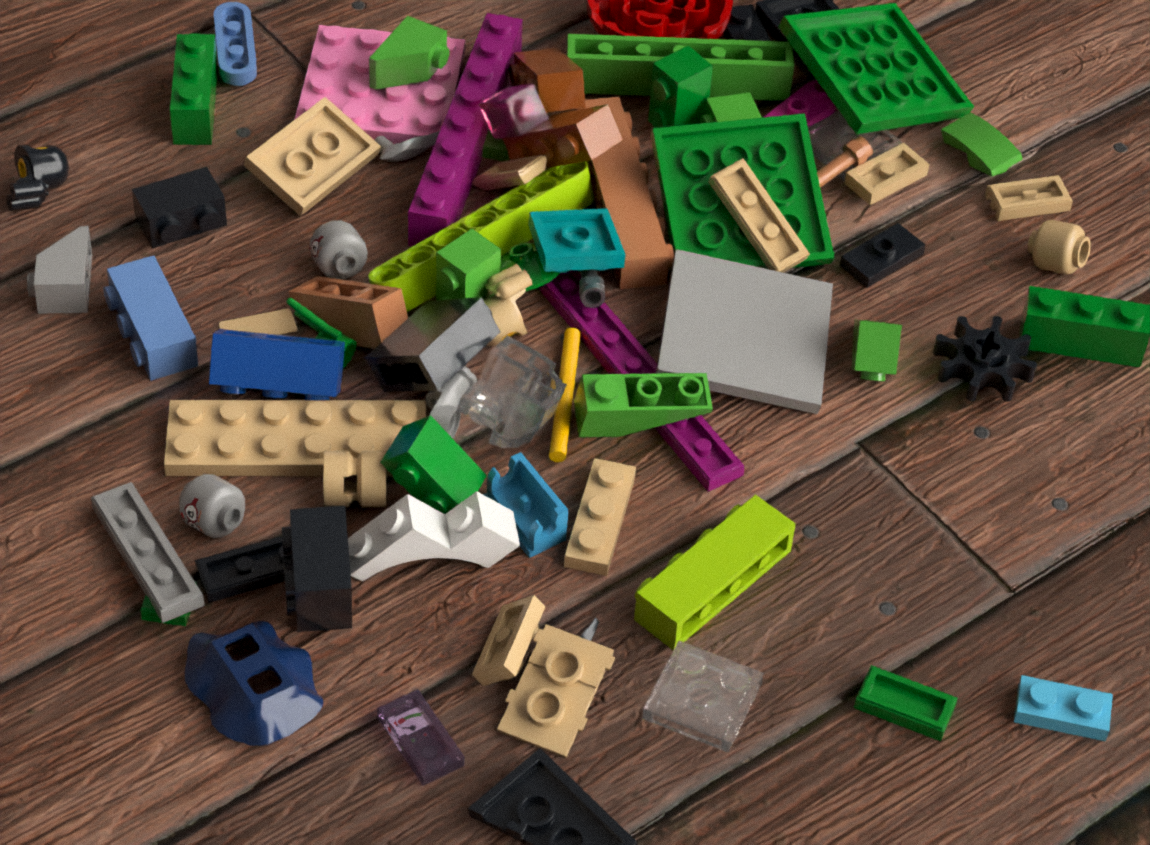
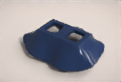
(232, 702)

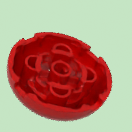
(660, 17)

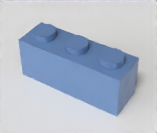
(151, 318)

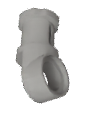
(446, 400)

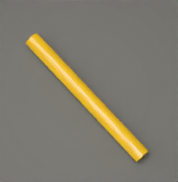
(562, 416)

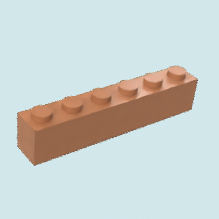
(622, 187)

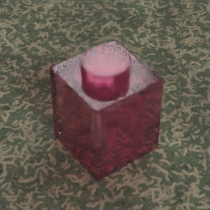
(513, 111)

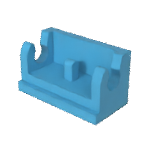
(537, 510)

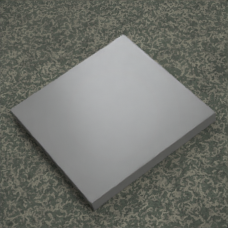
(747, 329)

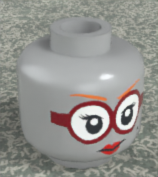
(338, 249)
(212, 505)

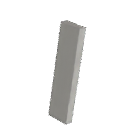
(147, 552)

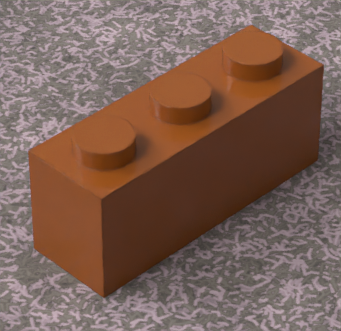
(554, 77)
(568, 137)

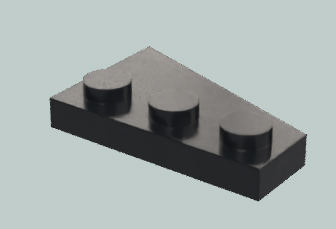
(546, 807)

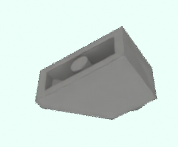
(63, 275)

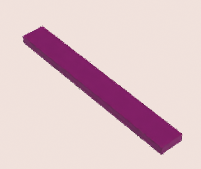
(621, 353)

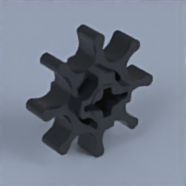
(996, 370)

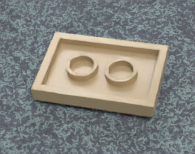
(312, 156)

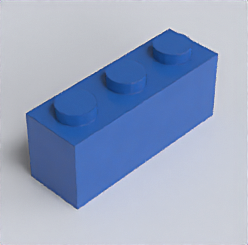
(276, 364)

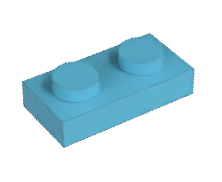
(1063, 708)

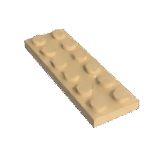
(278, 434)

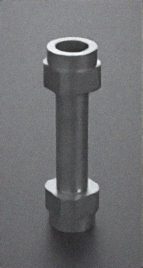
(591, 289)

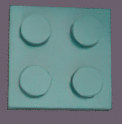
(576, 240)

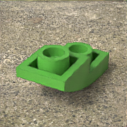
(984, 145)

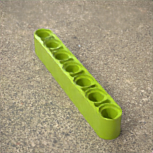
(500, 222)

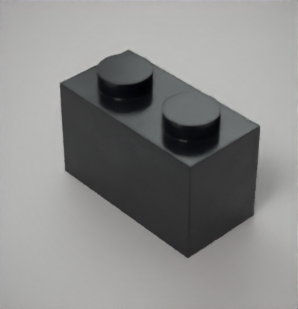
(179, 207)

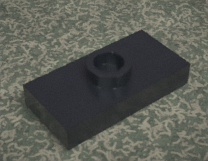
(882, 255)

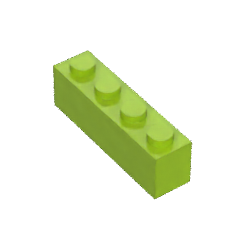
(713, 571)

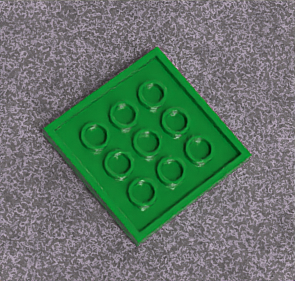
(875, 67)
(779, 156)

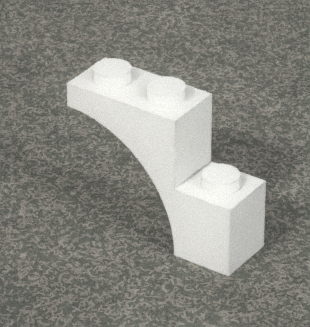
(412, 531)

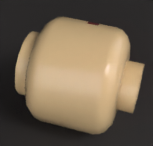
(1059, 247)

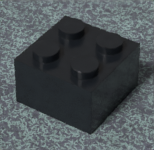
(318, 569)

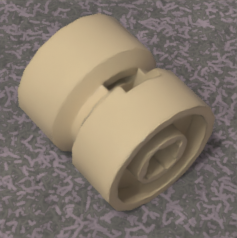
(371, 479)

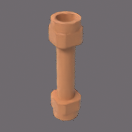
(854, 153)

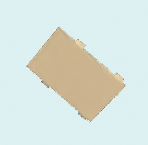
(555, 690)

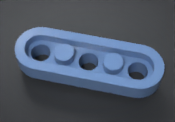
(235, 43)

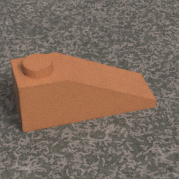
(355, 308)

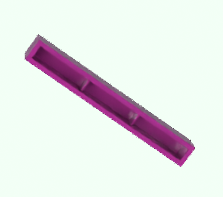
(464, 130)

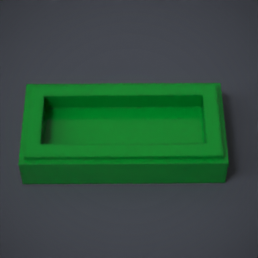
(905, 703)

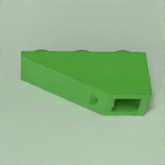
(637, 402)

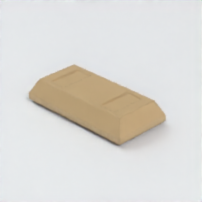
(511, 173)

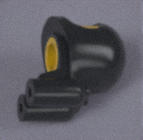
(38, 172)

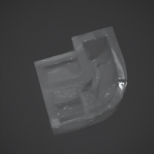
(514, 394)

